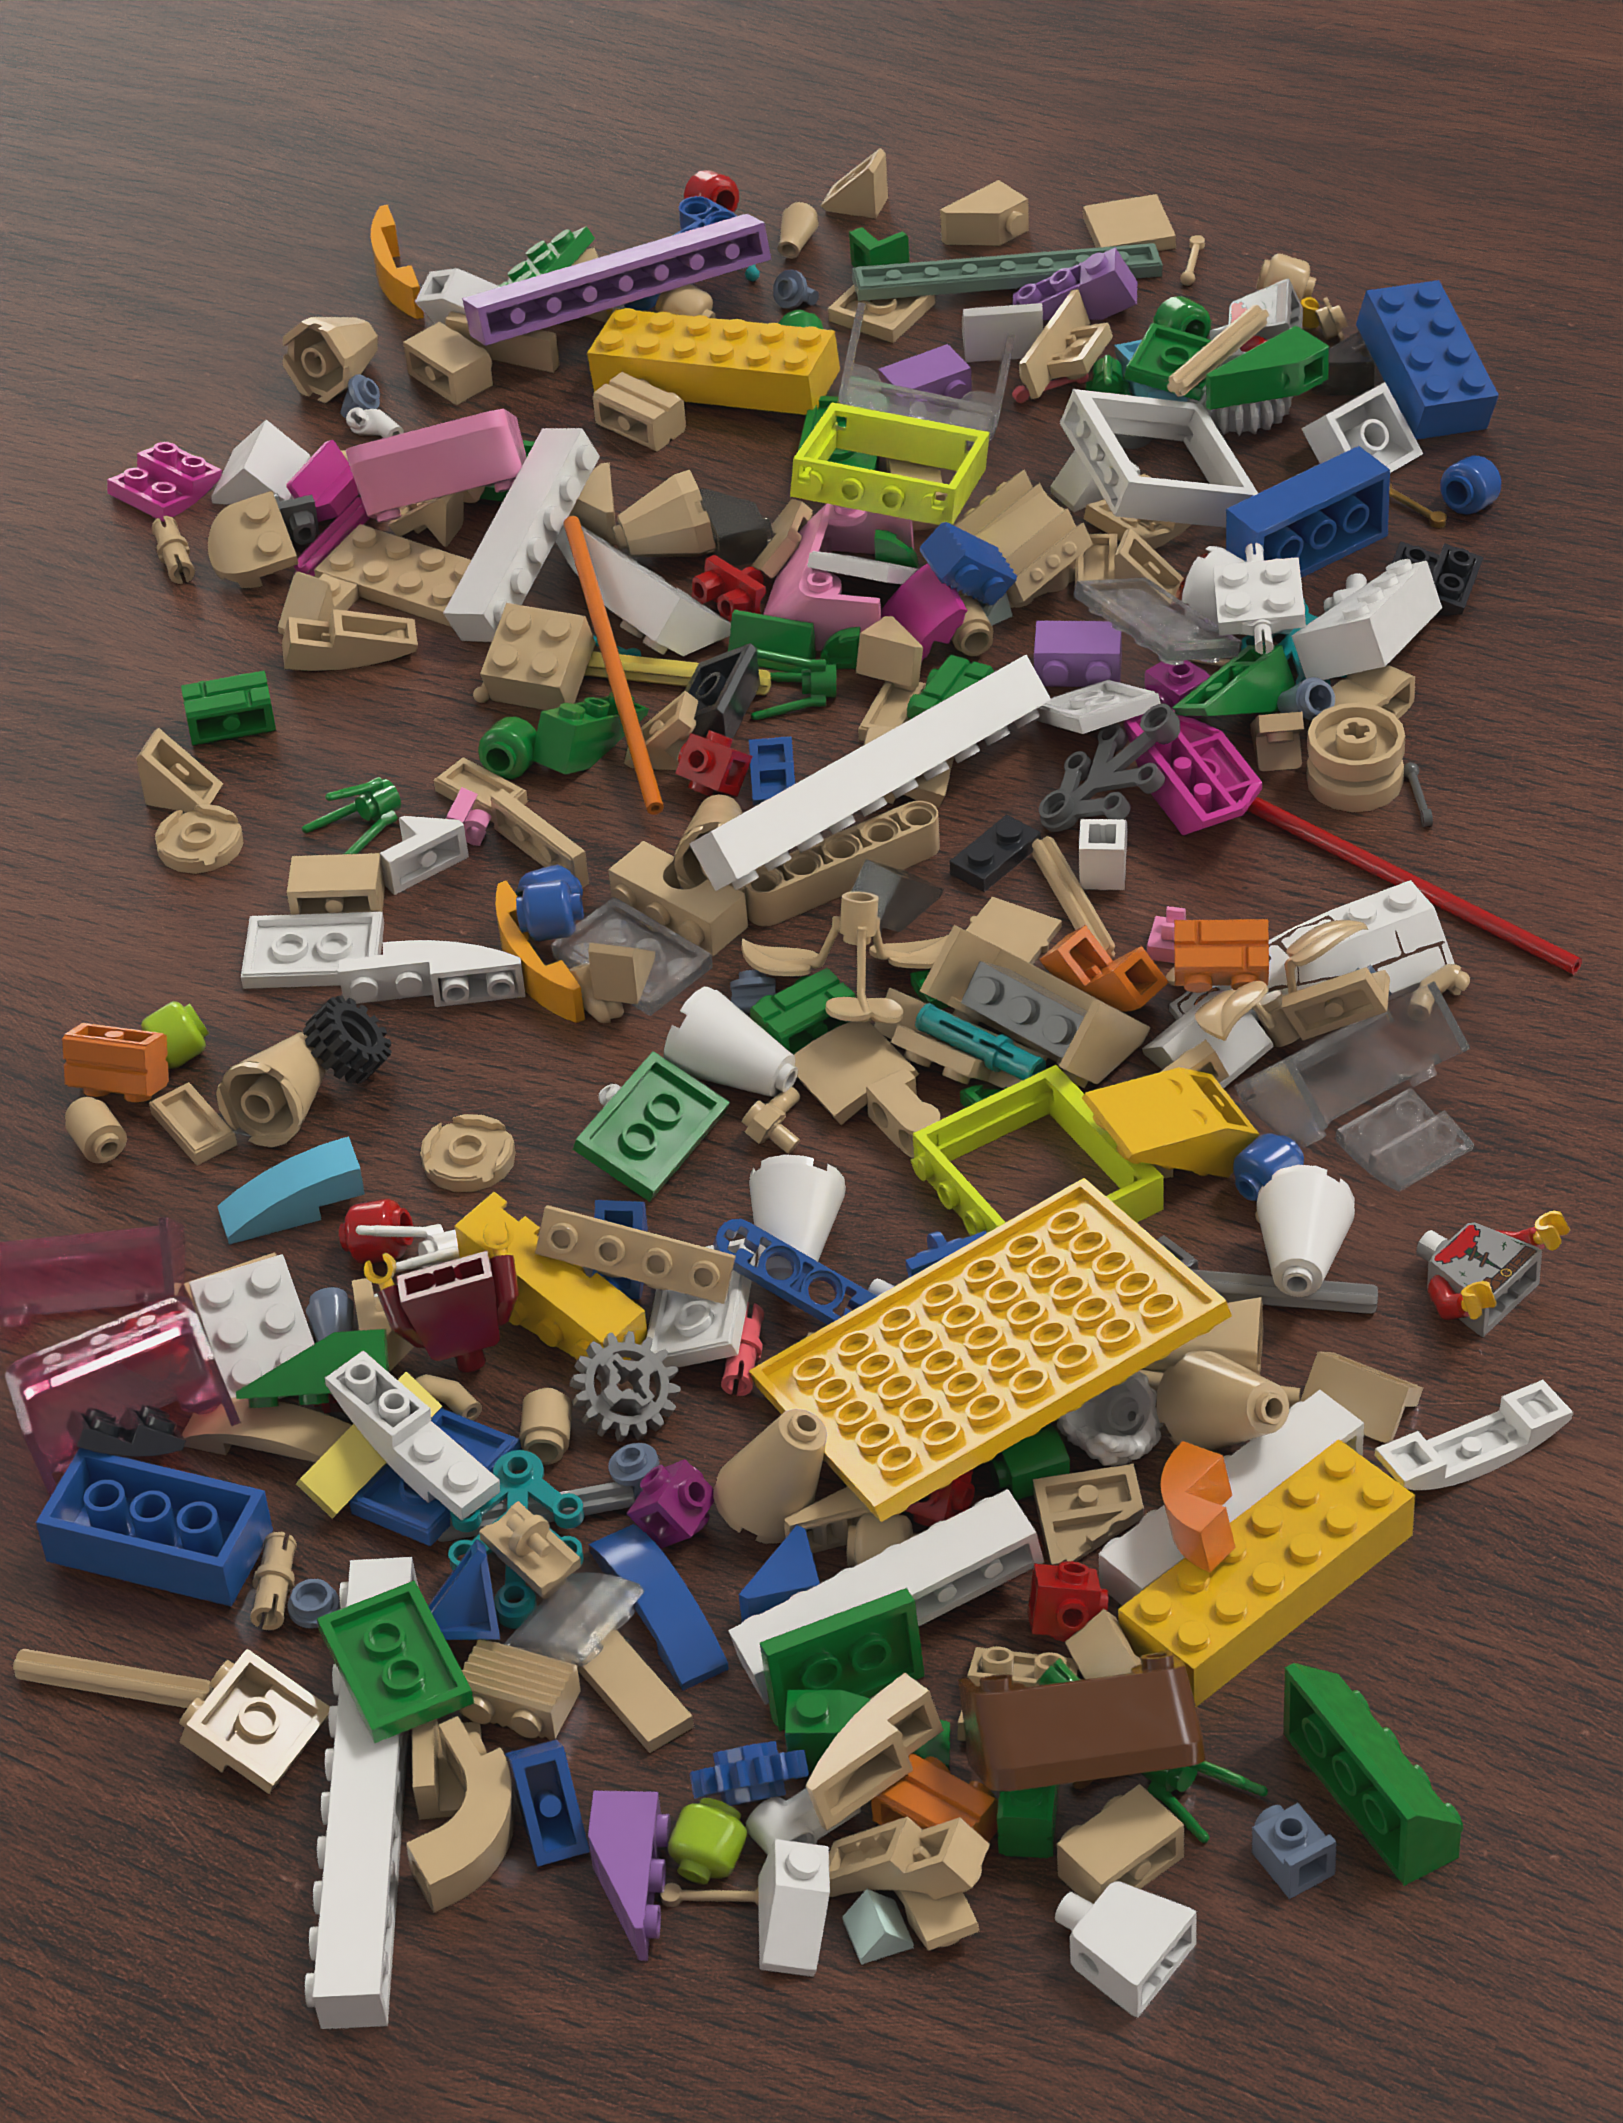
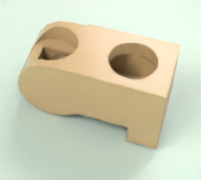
(898, 1110)

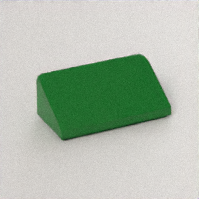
(773, 635)

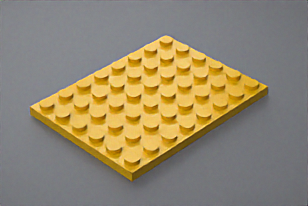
(989, 1346)

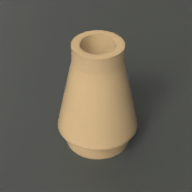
(797, 227)

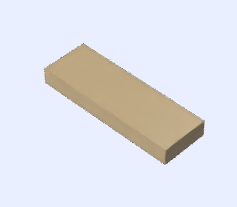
(529, 350)
(537, 836)
(636, 1693)

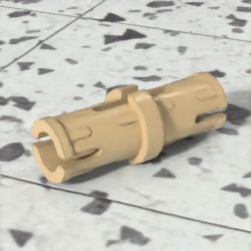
(173, 549)
(273, 1581)

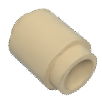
(976, 631)
(95, 1130)
(546, 1424)

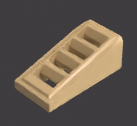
(828, 1519)

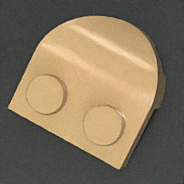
(250, 541)

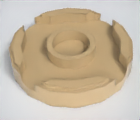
(199, 839)
(468, 1153)

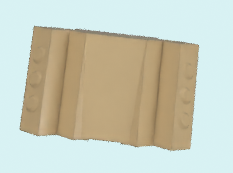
(1031, 535)

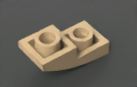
(1102, 1648)
(940, 1920)

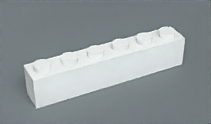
(522, 532)
(1253, 1471)
(938, 1567)

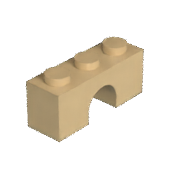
(699, 914)

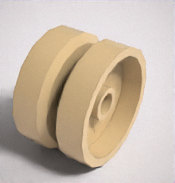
(1355, 757)

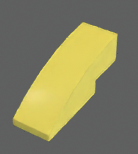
(351, 1462)

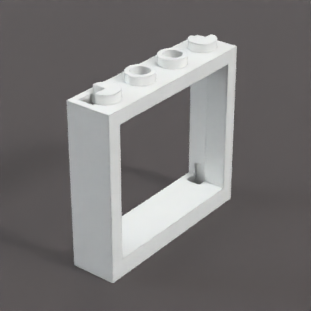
(1090, 426)

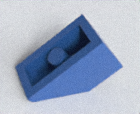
(547, 1802)

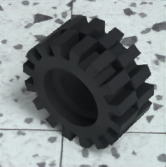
(347, 1039)

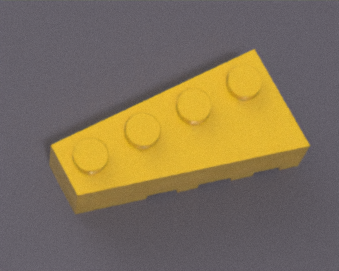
(554, 1295)

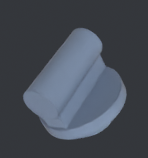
(791, 290)
(361, 393)
(751, 988)
(631, 1465)

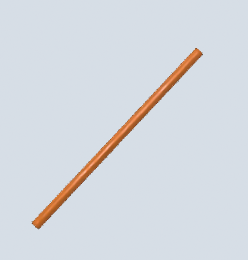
(613, 666)

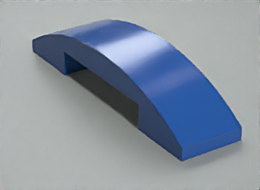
(665, 1607)

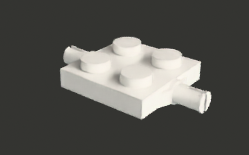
(1259, 597)

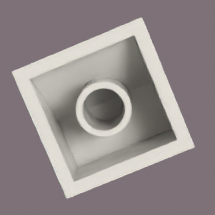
(1367, 422)

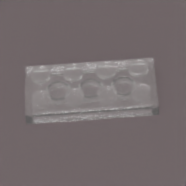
(1156, 620)

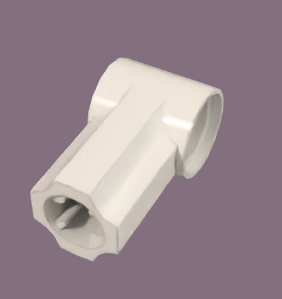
(788, 1821)

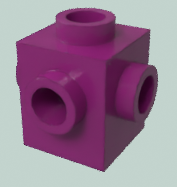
(1174, 681)
(672, 1503)

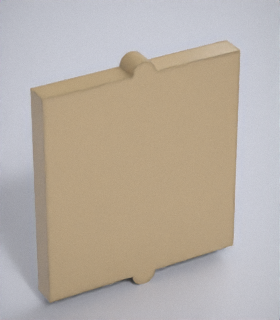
(1015, 929)

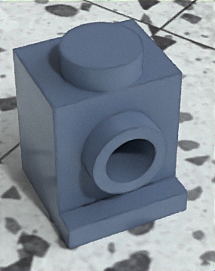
(1293, 1849)

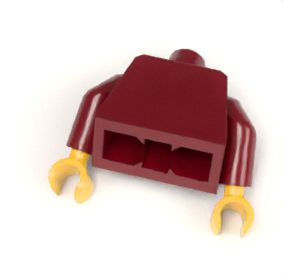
(452, 1305)

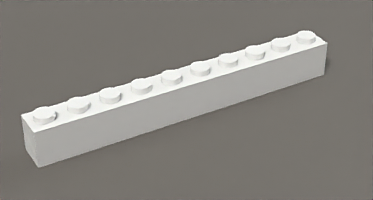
(868, 774)
(360, 1845)

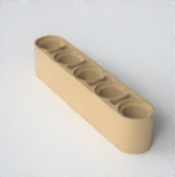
(832, 866)

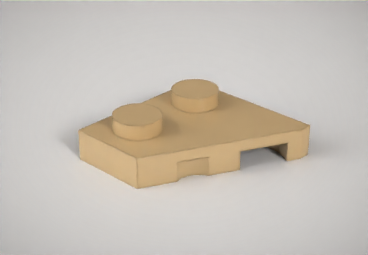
(1086, 1510)

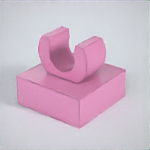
(474, 821)
(1161, 939)

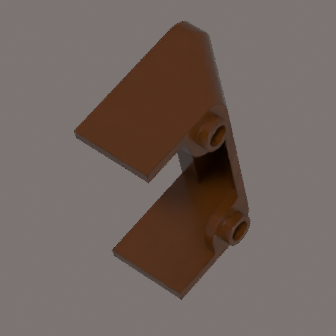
(1081, 1727)

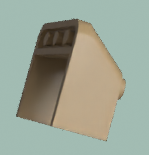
(1101, 1040)

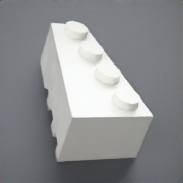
(1369, 624)

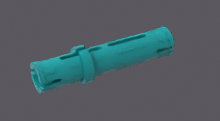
(995, 1051)

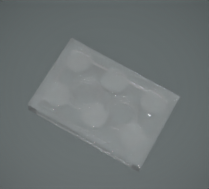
(618, 924)

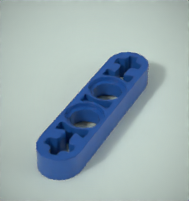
(804, 1271)

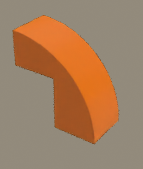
(1119, 983)
(1193, 1495)

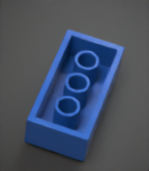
(1427, 359)
(1315, 513)
(155, 1526)

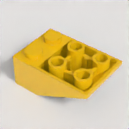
(1174, 1121)

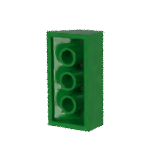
(1369, 1773)

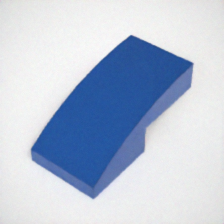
(771, 767)

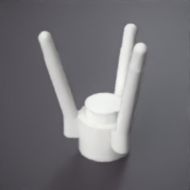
(437, 1248)

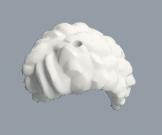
(1116, 1423)

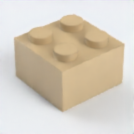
(537, 657)

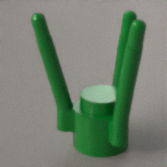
(1108, 377)
(817, 681)
(376, 801)
(1181, 1778)

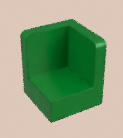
(869, 251)

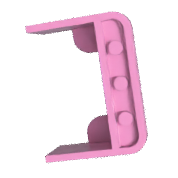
(437, 462)
(816, 594)

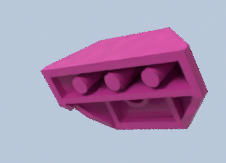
(1202, 774)

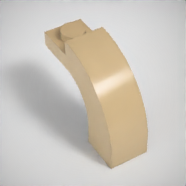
(474, 1842)

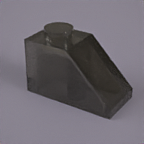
(736, 527)
(900, 893)

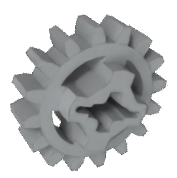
(615, 1370)

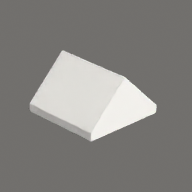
(988, 327)
(260, 465)
(1242, 1048)

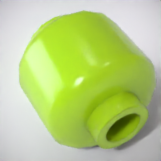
(183, 1031)
(707, 1840)

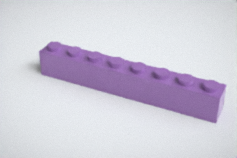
(616, 279)

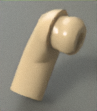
(1449, 978)

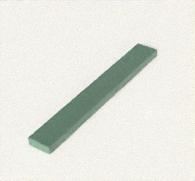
(988, 272)

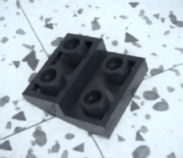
(1451, 571)
(138, 1434)

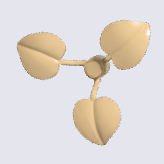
(857, 924)
(1225, 1009)

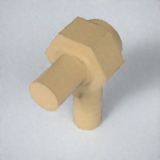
(765, 1121)

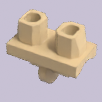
(531, 1549)

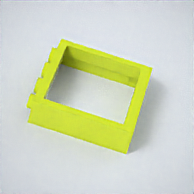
(893, 438)
(1008, 1110)

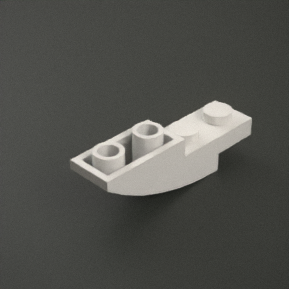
(445, 969)
(408, 1440)

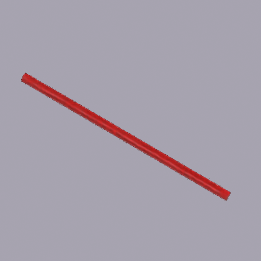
(1434, 894)

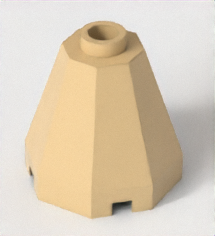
(328, 353)
(667, 522)

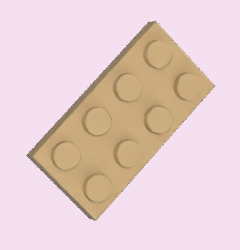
(396, 571)

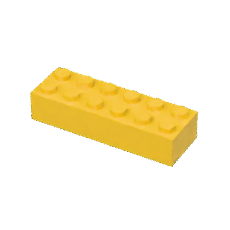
(718, 359)
(1288, 1562)

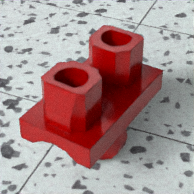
(729, 587)

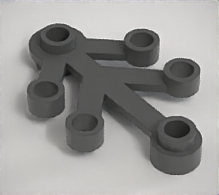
(1065, 806)

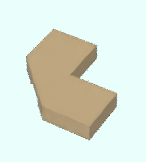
(785, 538)

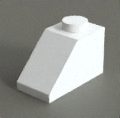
(793, 1906)

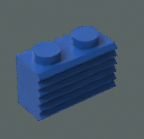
(968, 563)

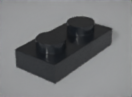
(994, 853)

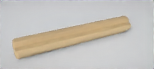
(1217, 350)
(1070, 891)
(109, 1678)

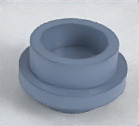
(310, 1601)

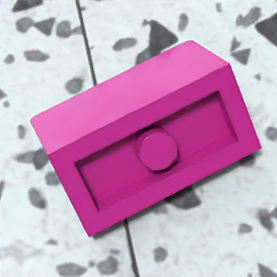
(327, 479)

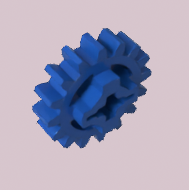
(749, 1773)

